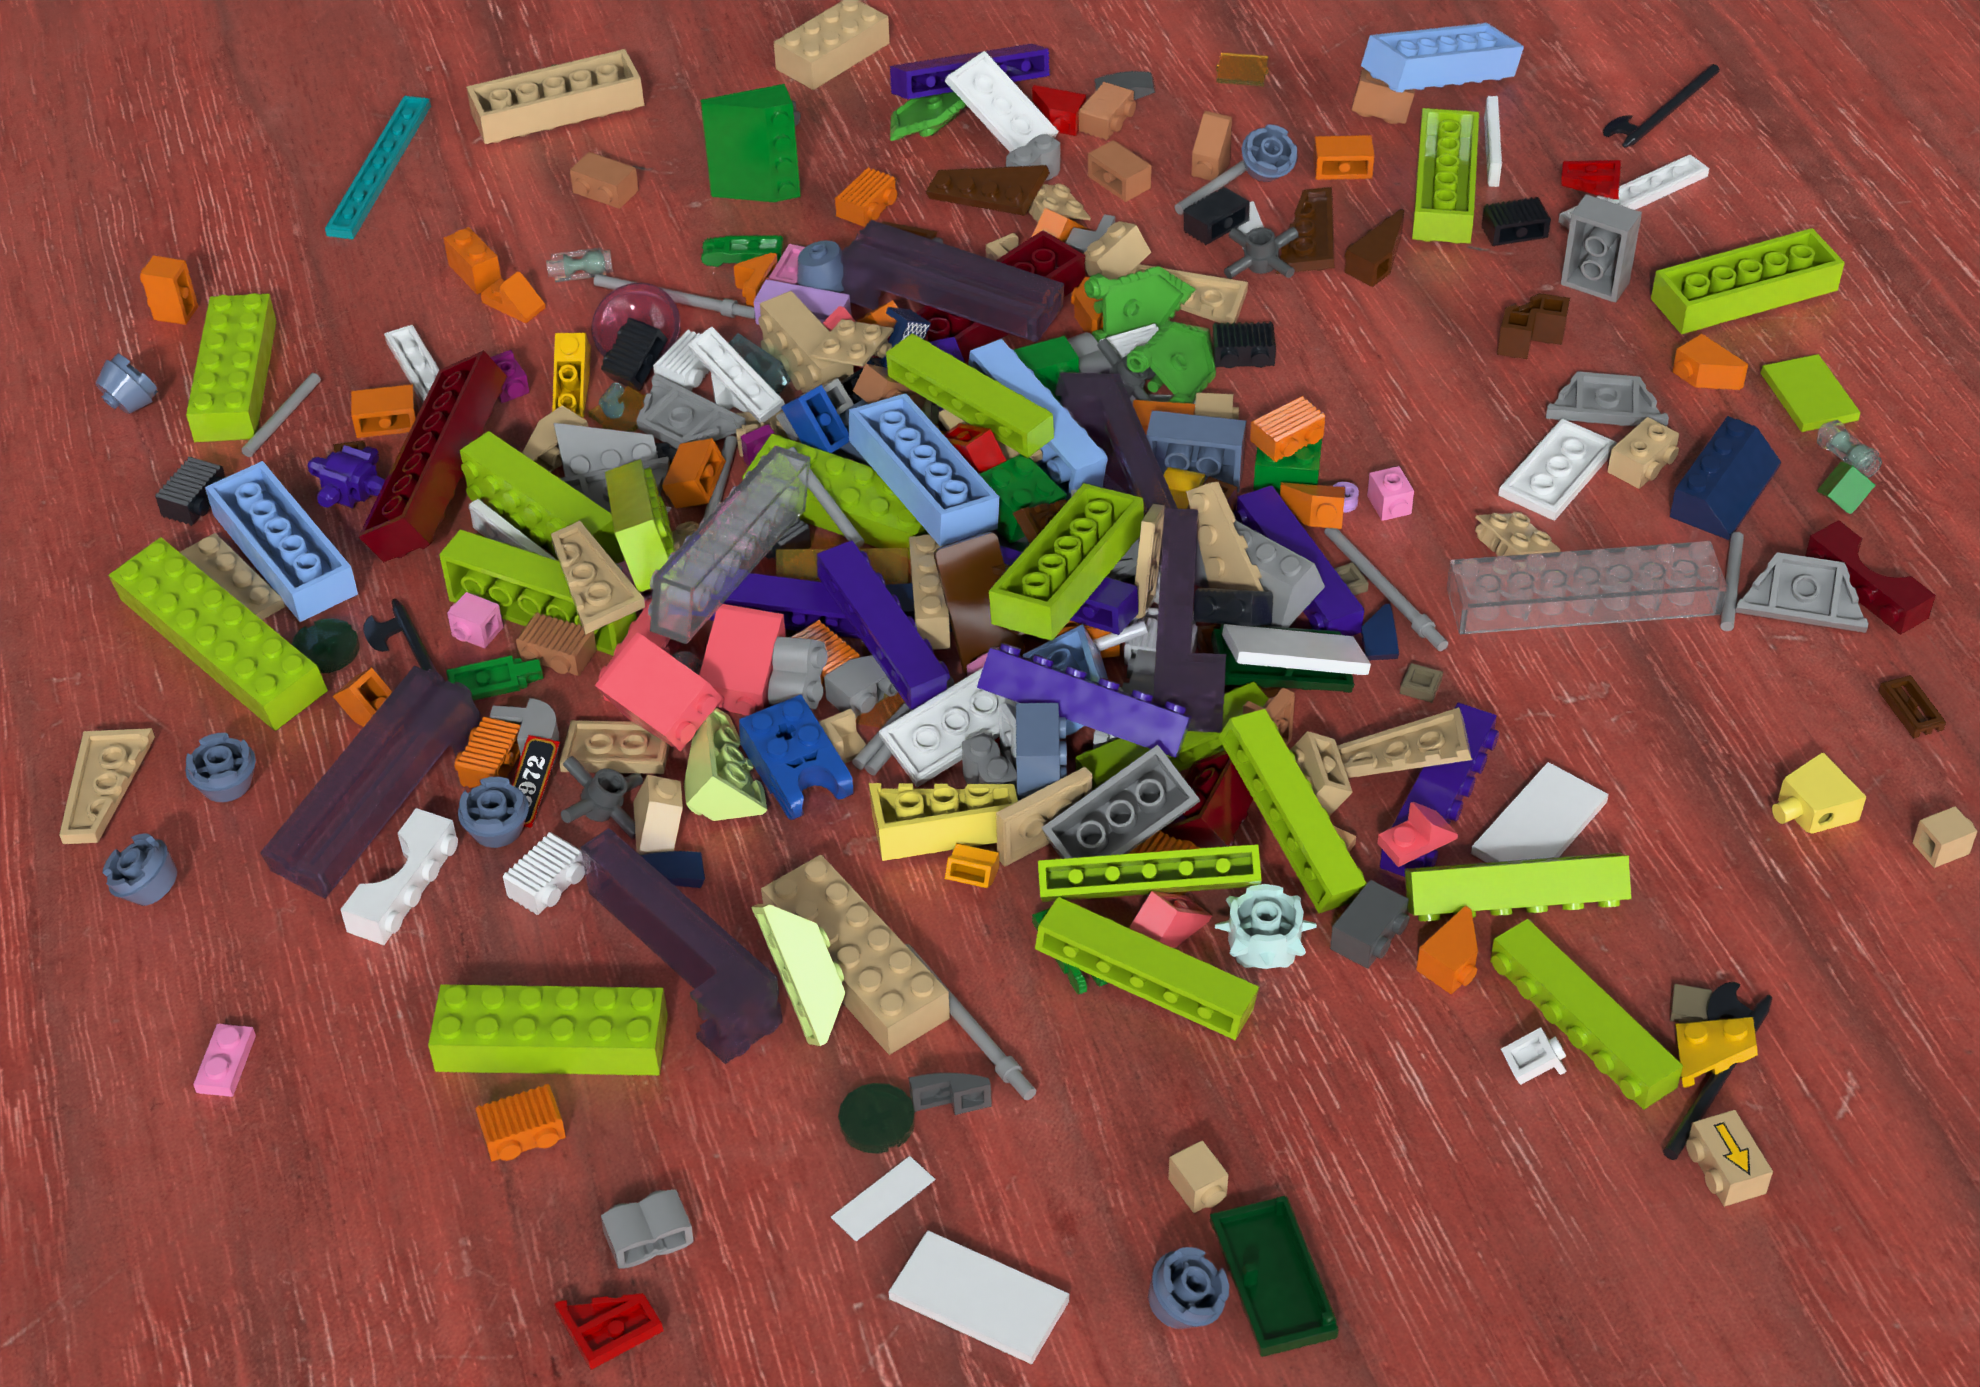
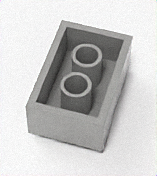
(1600, 248)

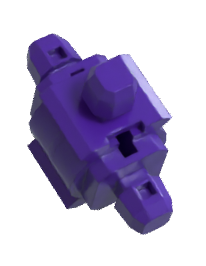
(347, 476)

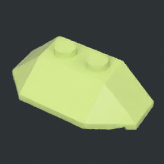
(805, 969)

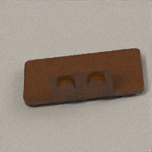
(966, 576)

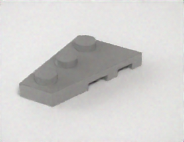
(597, 449)

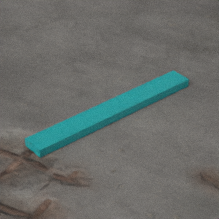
(378, 168)

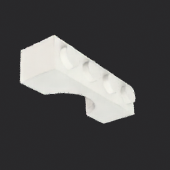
(379, 908)

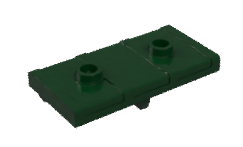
(1277, 676)
(1275, 1276)

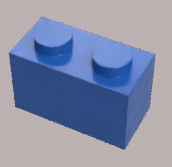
(816, 420)

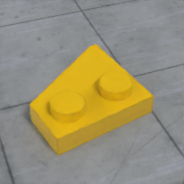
(1714, 1046)

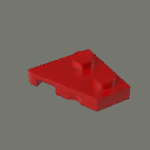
(1593, 177)
(609, 1325)

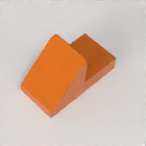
(752, 274)
(514, 298)

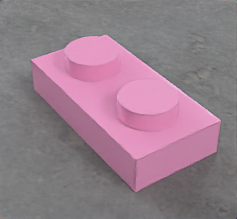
(787, 266)
(224, 1060)

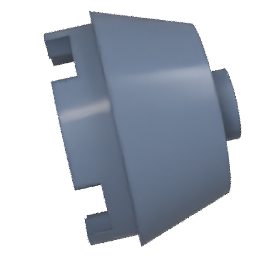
(1268, 153)
(821, 266)
(124, 385)
(221, 767)
(493, 812)
(141, 871)
(1187, 1289)

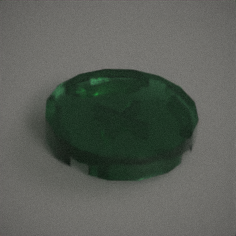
(328, 644)
(876, 1117)

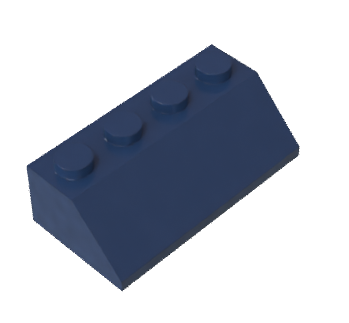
(1725, 479)

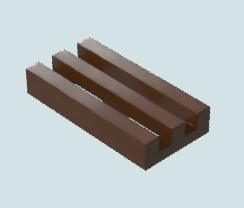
(1906, 707)

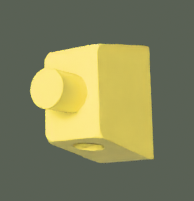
(1819, 797)

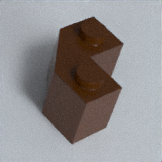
(1538, 320)

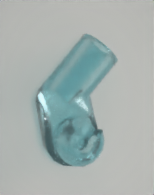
(609, 401)

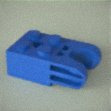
(793, 754)

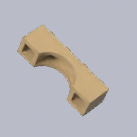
(929, 602)

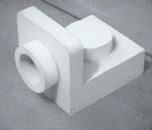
(1534, 1055)

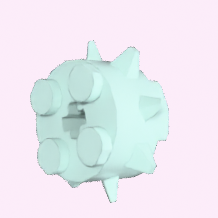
(1265, 927)

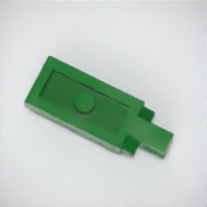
(496, 676)

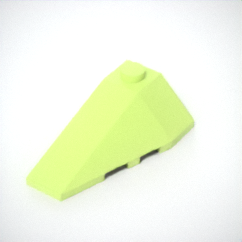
(719, 775)

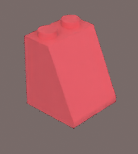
(741, 657)
(658, 692)

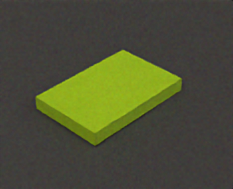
(1810, 392)

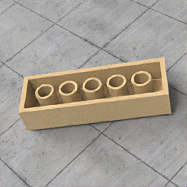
(555, 96)
(882, 977)

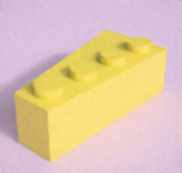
(936, 819)

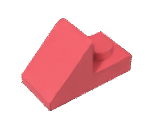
(1417, 836)

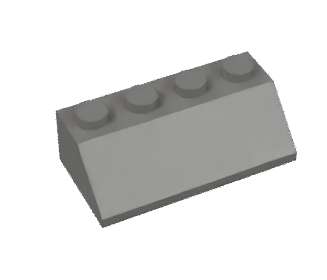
(1284, 573)
(1123, 809)

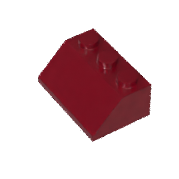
(1221, 805)

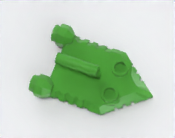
(925, 115)
(1136, 300)
(1179, 358)

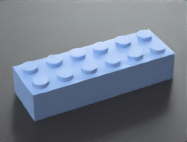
(1441, 56)
(1071, 455)
(923, 469)
(281, 541)

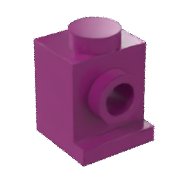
(516, 381)

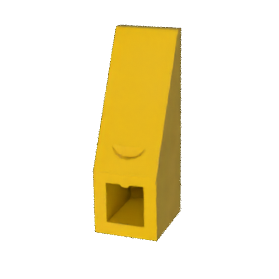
(571, 371)

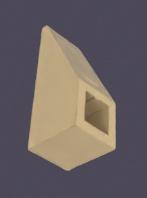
(543, 442)

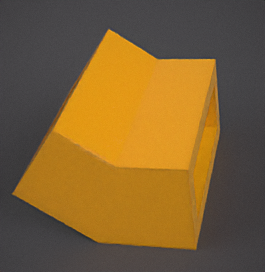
(972, 866)

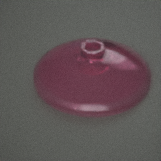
(640, 302)

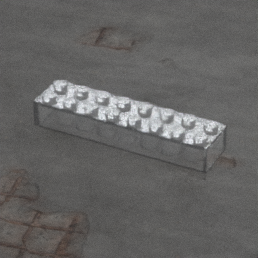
(728, 544)
(1586, 587)

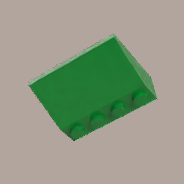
(751, 145)

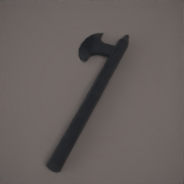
(1635, 132)
(403, 623)
(1722, 1003)

